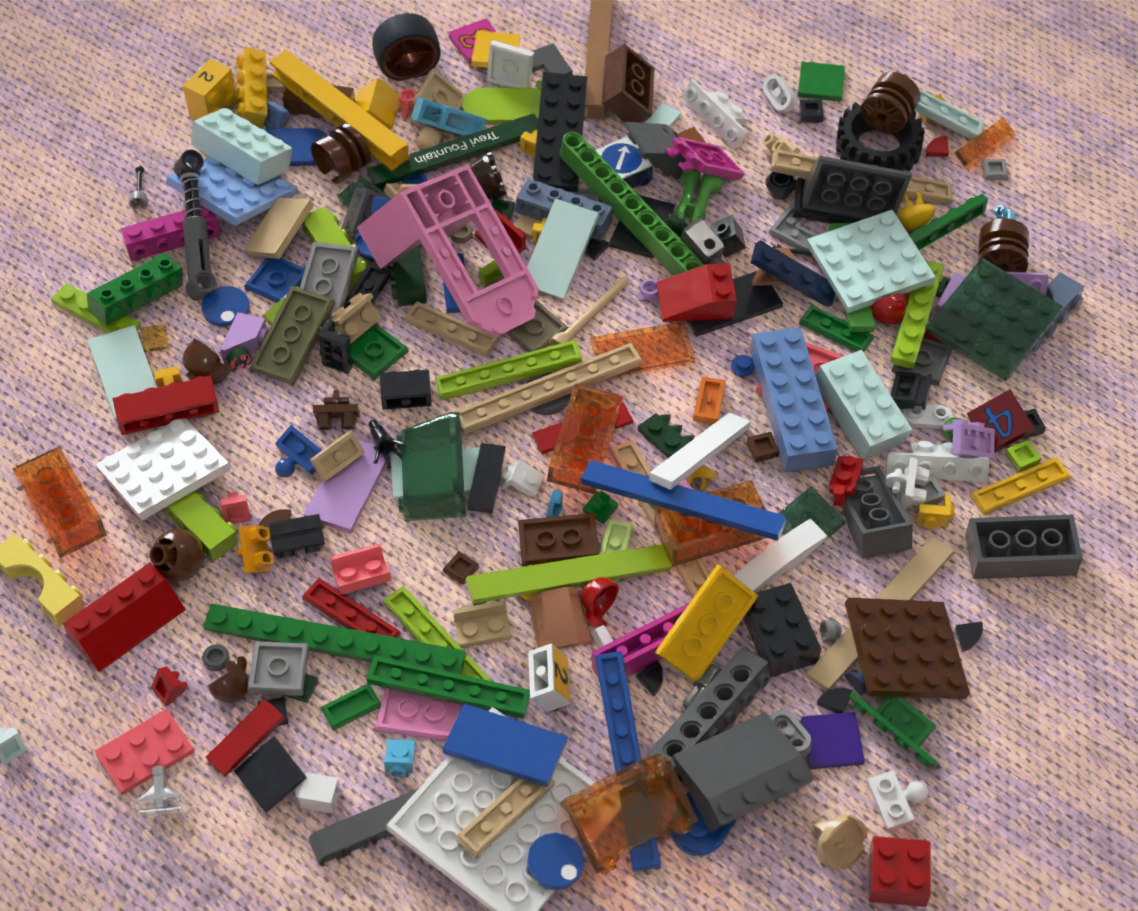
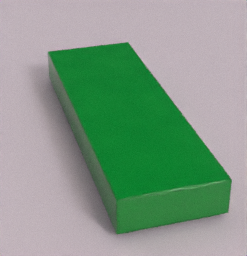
(835, 329)

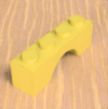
(57, 598)

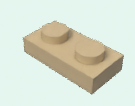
(337, 456)

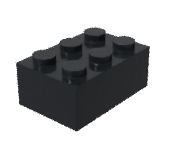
(782, 630)

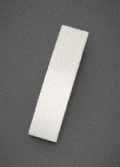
(781, 556)

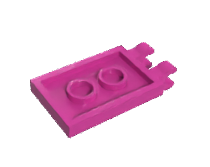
(705, 158)

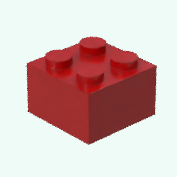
(900, 871)

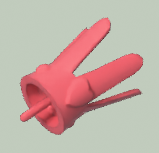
(405, 99)

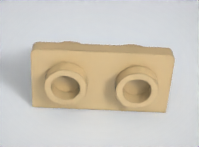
(356, 317)
(481, 623)

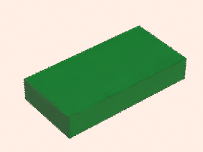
(350, 706)

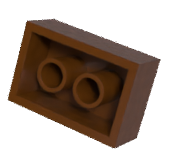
(628, 85)

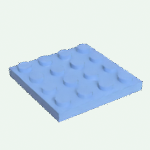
(232, 194)

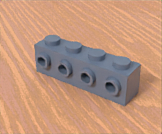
(537, 199)

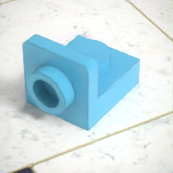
(399, 757)

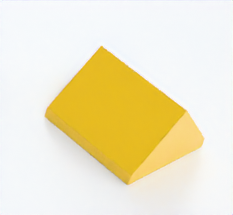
(379, 102)

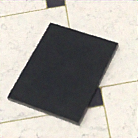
(270, 774)

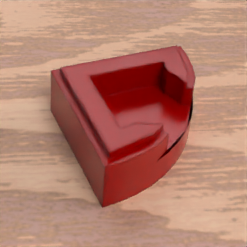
(938, 147)

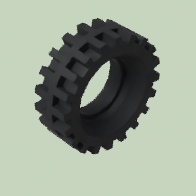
(853, 125)

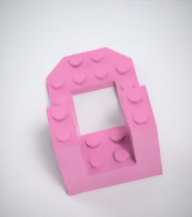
(431, 216)

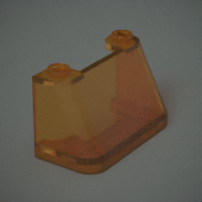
(627, 810)

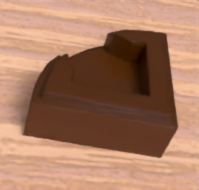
(278, 515)

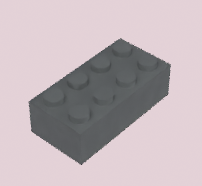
(1023, 546)

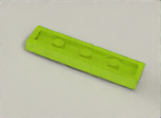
(76, 303)

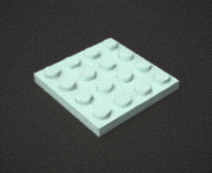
(870, 260)

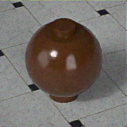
(177, 555)

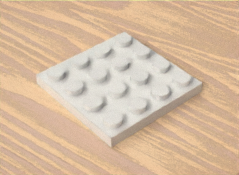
(162, 467)

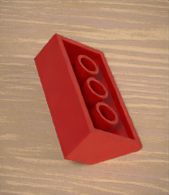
(123, 617)

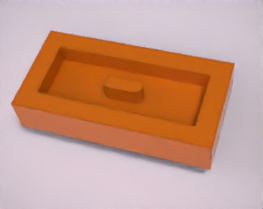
(709, 400)

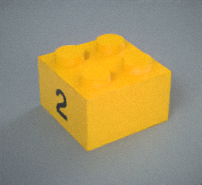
(210, 89)

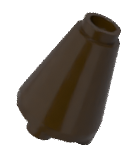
(488, 176)

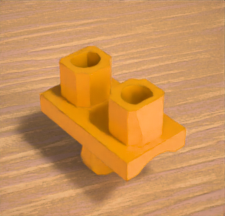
(255, 549)

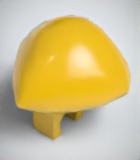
(915, 216)

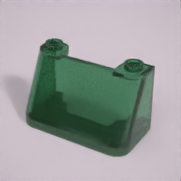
(433, 469)

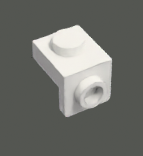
(522, 478)

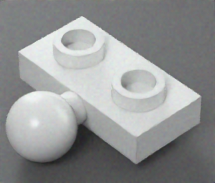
(893, 801)

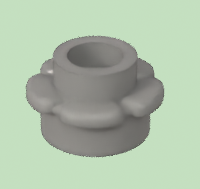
(832, 628)

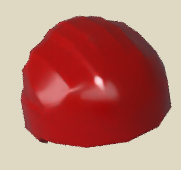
(890, 308)
(598, 598)

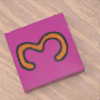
(465, 37)

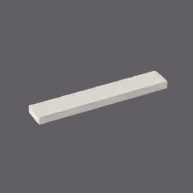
(699, 451)

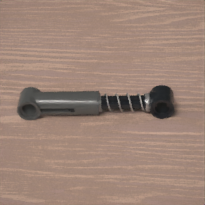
(194, 227)

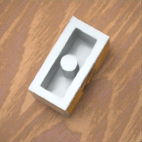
(549, 677)

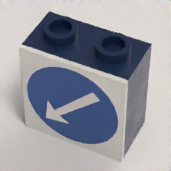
(627, 162)

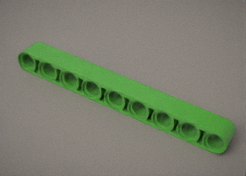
(627, 205)

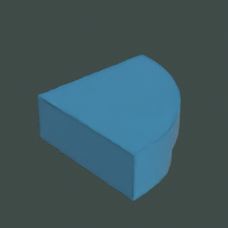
(555, 504)

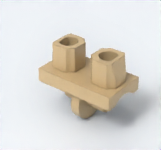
(772, 142)

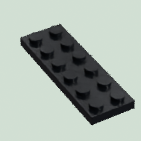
(559, 113)

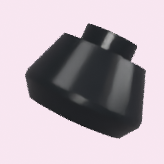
(780, 185)

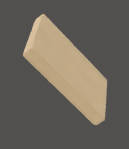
(278, 227)

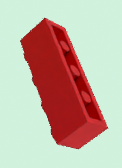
(164, 404)

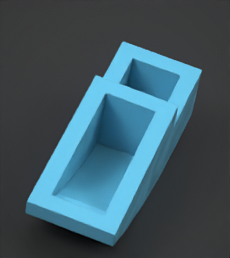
(447, 117)

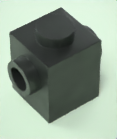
(730, 235)

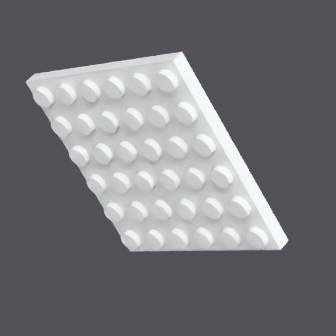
(454, 799)

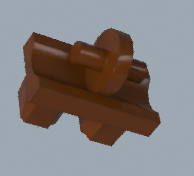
(336, 408)

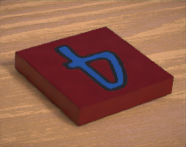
(1004, 416)

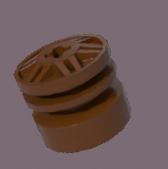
(890, 102)
(342, 151)
(1005, 244)

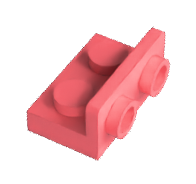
(360, 569)

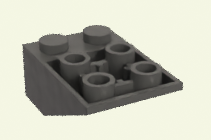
(652, 142)

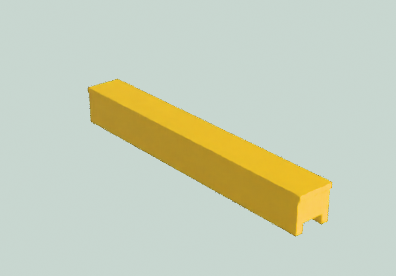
(339, 108)

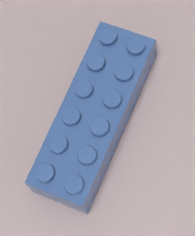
(793, 400)

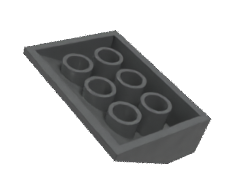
(853, 188)
(741, 771)

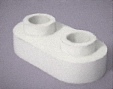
(782, 97)
(928, 418)

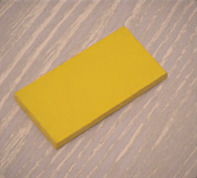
(706, 623)

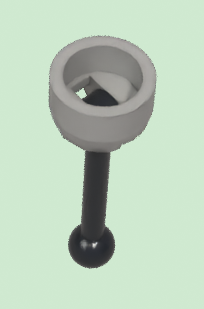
(139, 195)

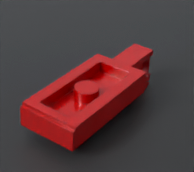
(845, 478)

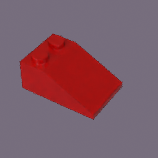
(698, 294)

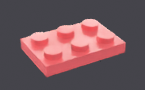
(137, 751)

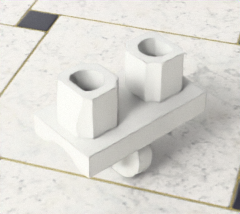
(907, 481)

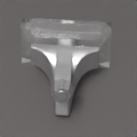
(160, 799)

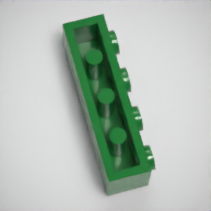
(134, 289)

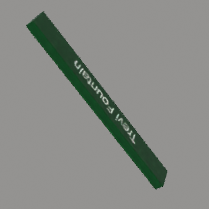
(454, 151)

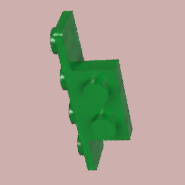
(904, 721)

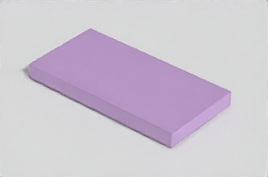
(346, 493)

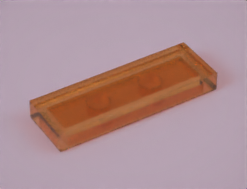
(985, 143)

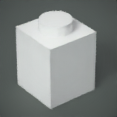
(318, 793)

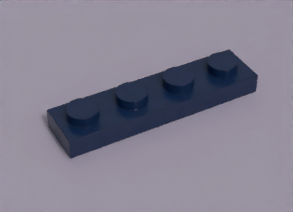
(792, 273)

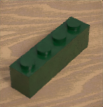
(408, 279)

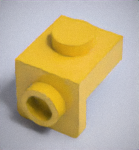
(936, 516)

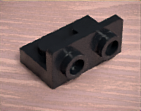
(334, 348)

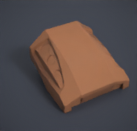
(559, 618)

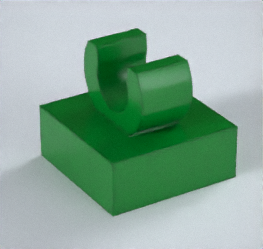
(601, 505)

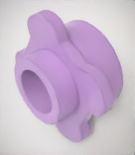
(648, 285)

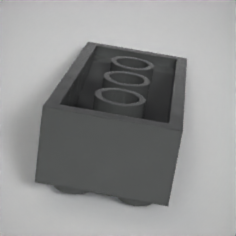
(877, 517)

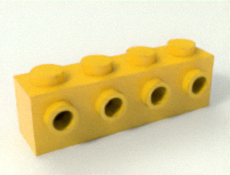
(251, 86)

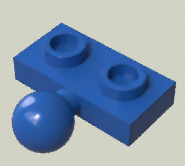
(299, 450)

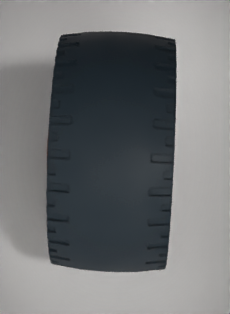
(406, 46)

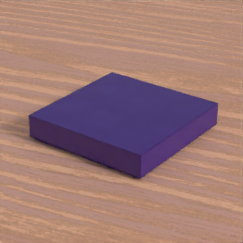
(833, 740)

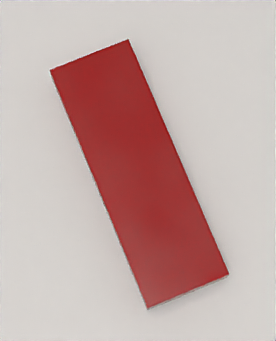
(245, 737)

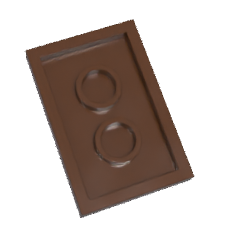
(557, 538)

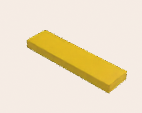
(1020, 486)

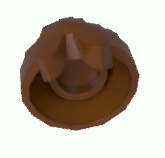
(232, 685)

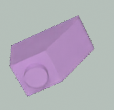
(245, 332)

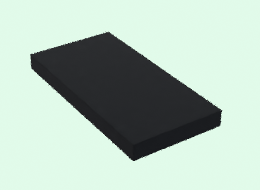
(750, 303)

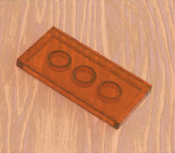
(657, 346)

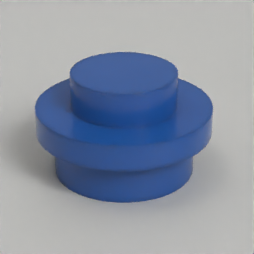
(742, 365)

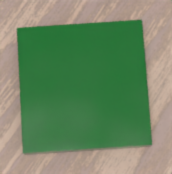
(821, 81)
(376, 351)

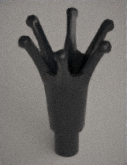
(383, 442)

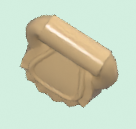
(432, 136)

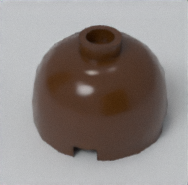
(202, 361)

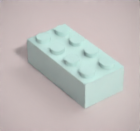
(241, 146)
(862, 405)

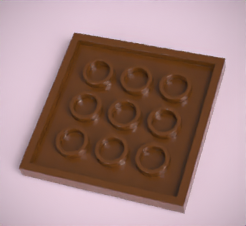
(906, 648)

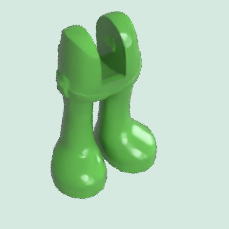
(690, 180)

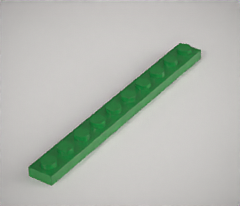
(330, 639)

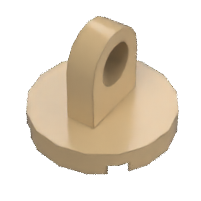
(840, 840)

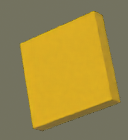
(482, 45)

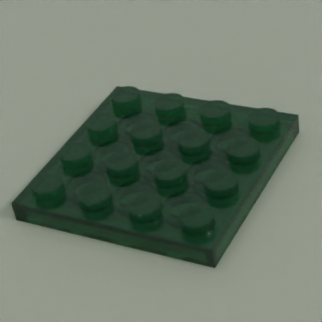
(994, 319)

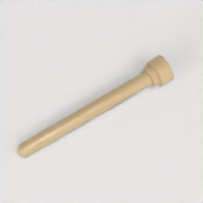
(566, 336)

